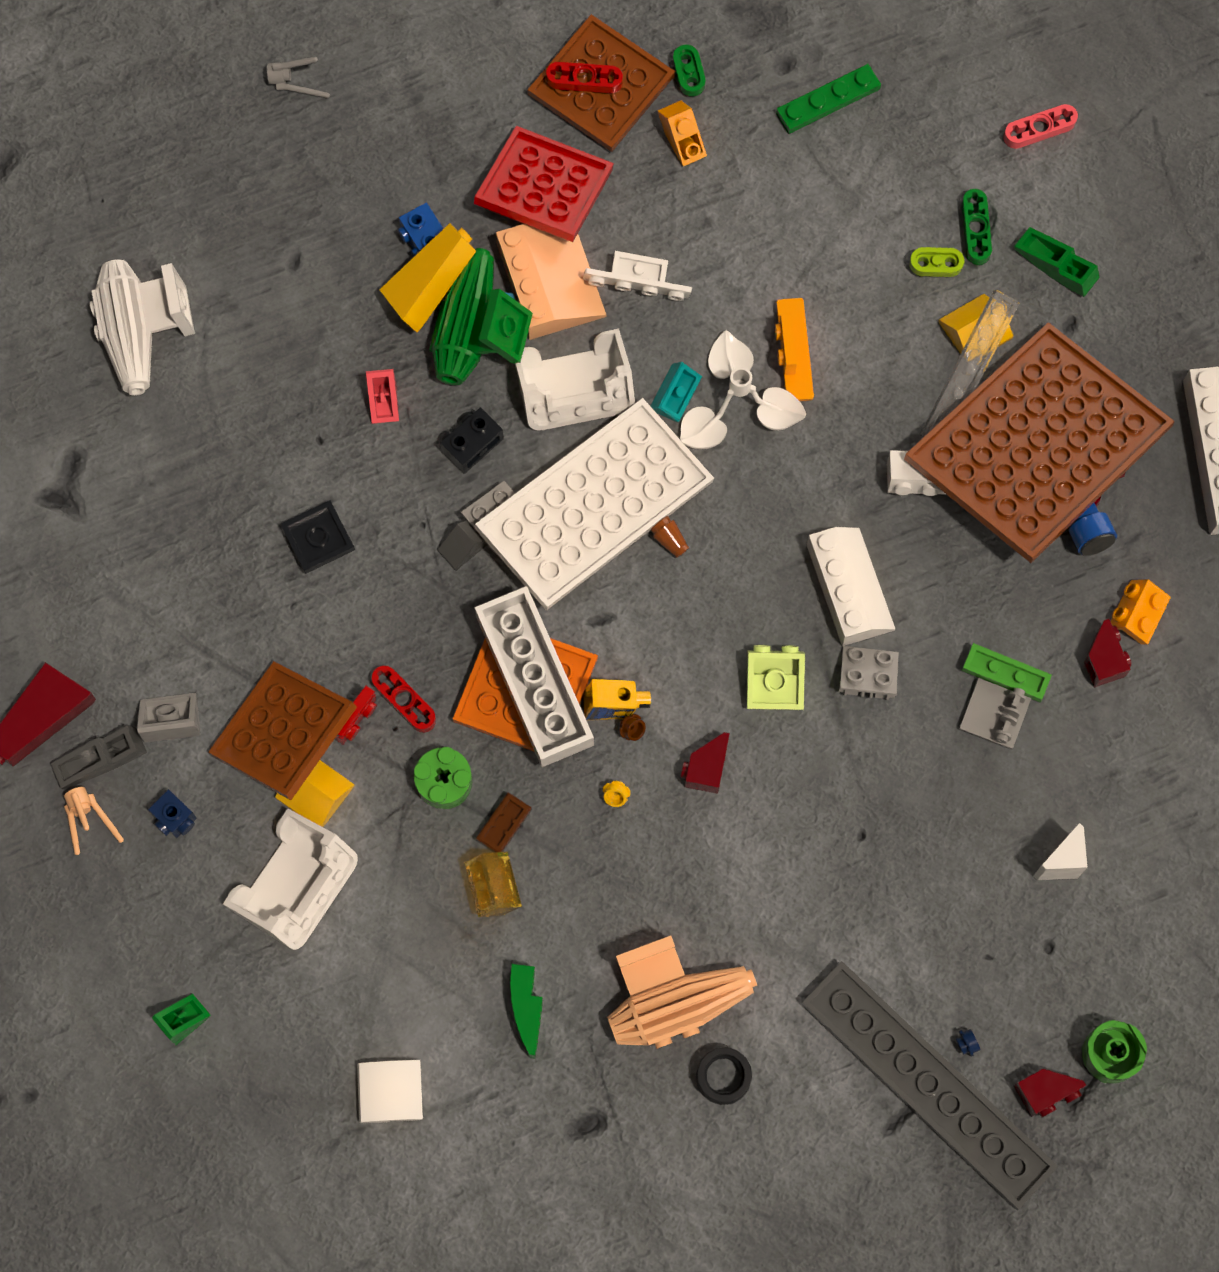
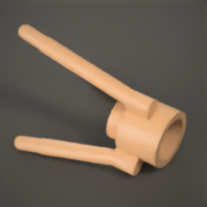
(79, 804)

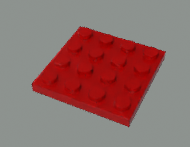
(544, 183)

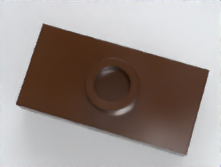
(504, 823)

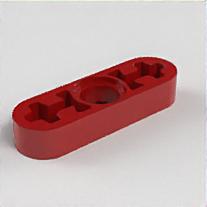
(591, 86)
(384, 689)

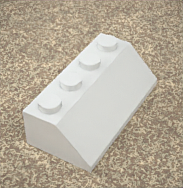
(849, 584)

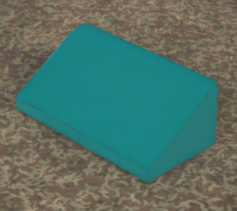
(676, 391)

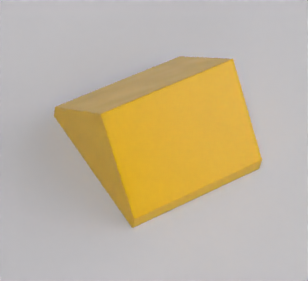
(962, 321)
(319, 794)

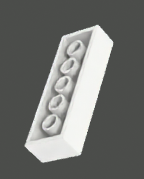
(1202, 401)
(534, 676)

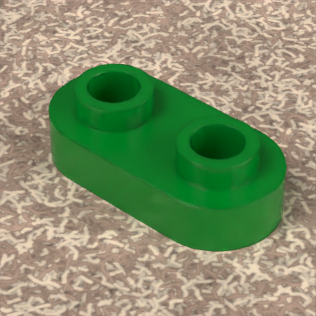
(689, 72)

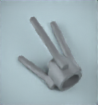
(280, 72)

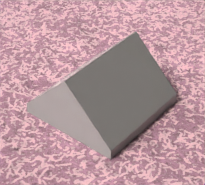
(168, 718)

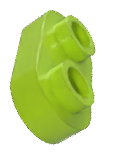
(936, 261)

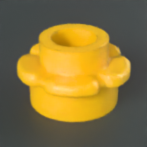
(616, 793)

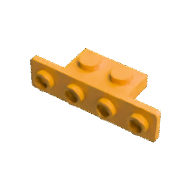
(794, 348)

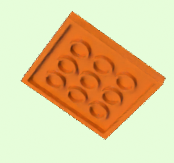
(487, 702)

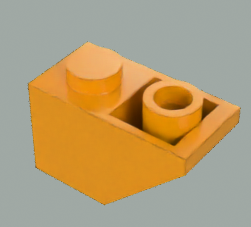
(682, 132)

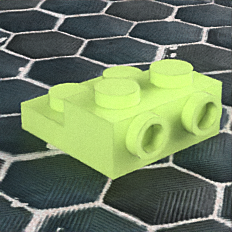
(775, 678)

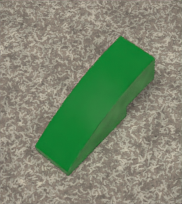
(1058, 261)
(526, 1007)

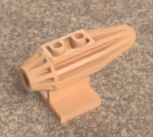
(667, 1000)

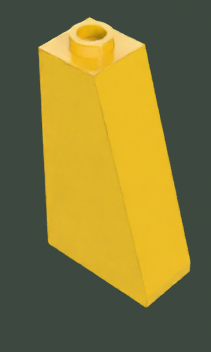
(428, 276)

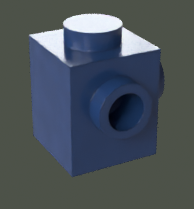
(172, 815)

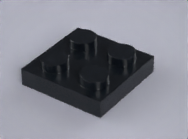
(317, 537)

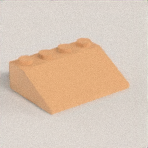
(549, 279)

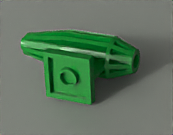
(477, 322)

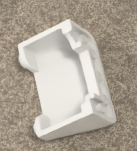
(576, 385)
(296, 882)

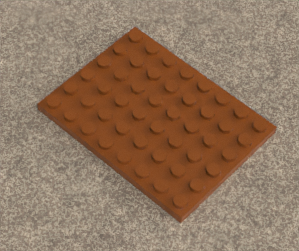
(1039, 441)

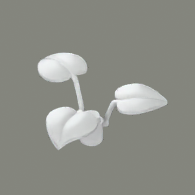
(734, 359)

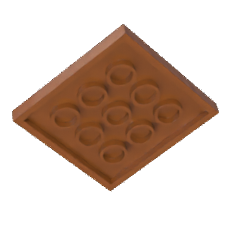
(597, 114)
(282, 730)

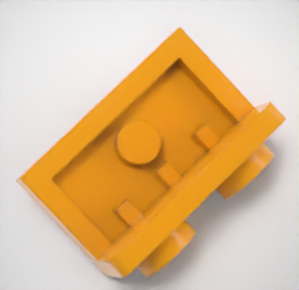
(1140, 610)

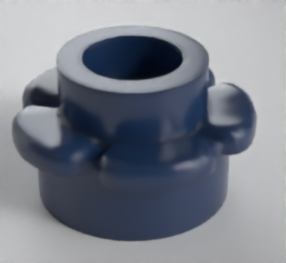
(967, 1042)

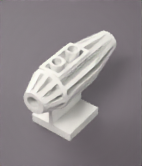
(131, 312)

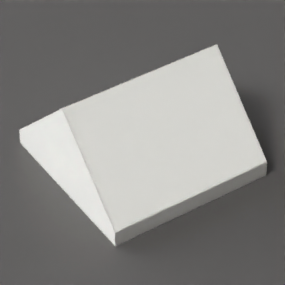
(1067, 860)

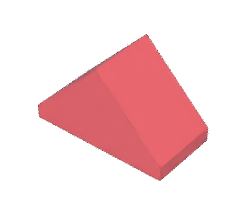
(382, 396)

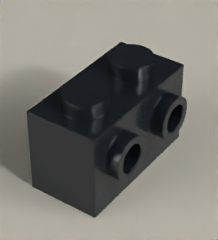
(471, 440)

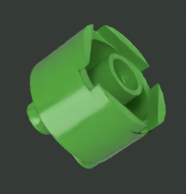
(445, 762)
(1123, 1065)

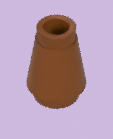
(669, 536)

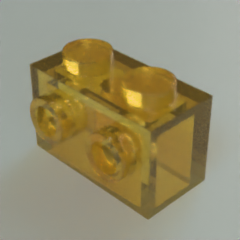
(492, 884)

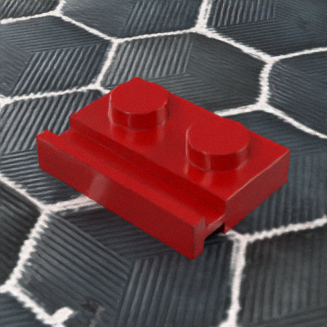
(365, 707)

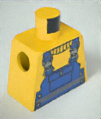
(613, 699)

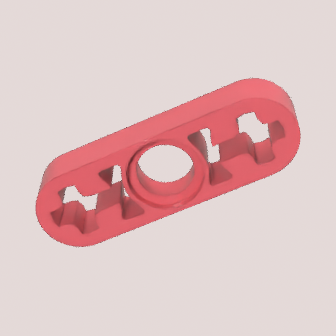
(1048, 117)

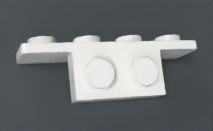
(638, 273)

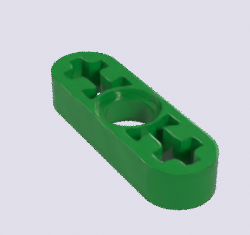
(972, 237)

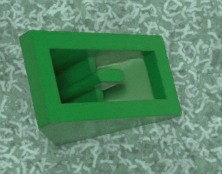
(181, 1018)

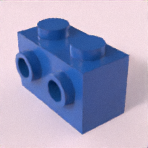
(419, 227)

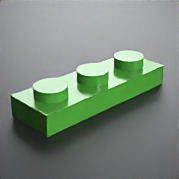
(1006, 672)

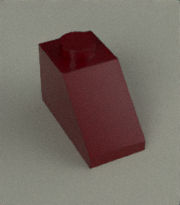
(706, 765)

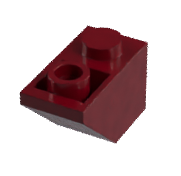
(1106, 658)
(1047, 1088)

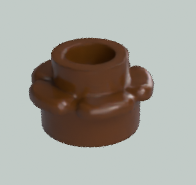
(632, 727)

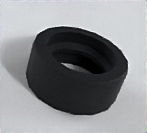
(737, 1058)

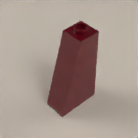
(41, 712)

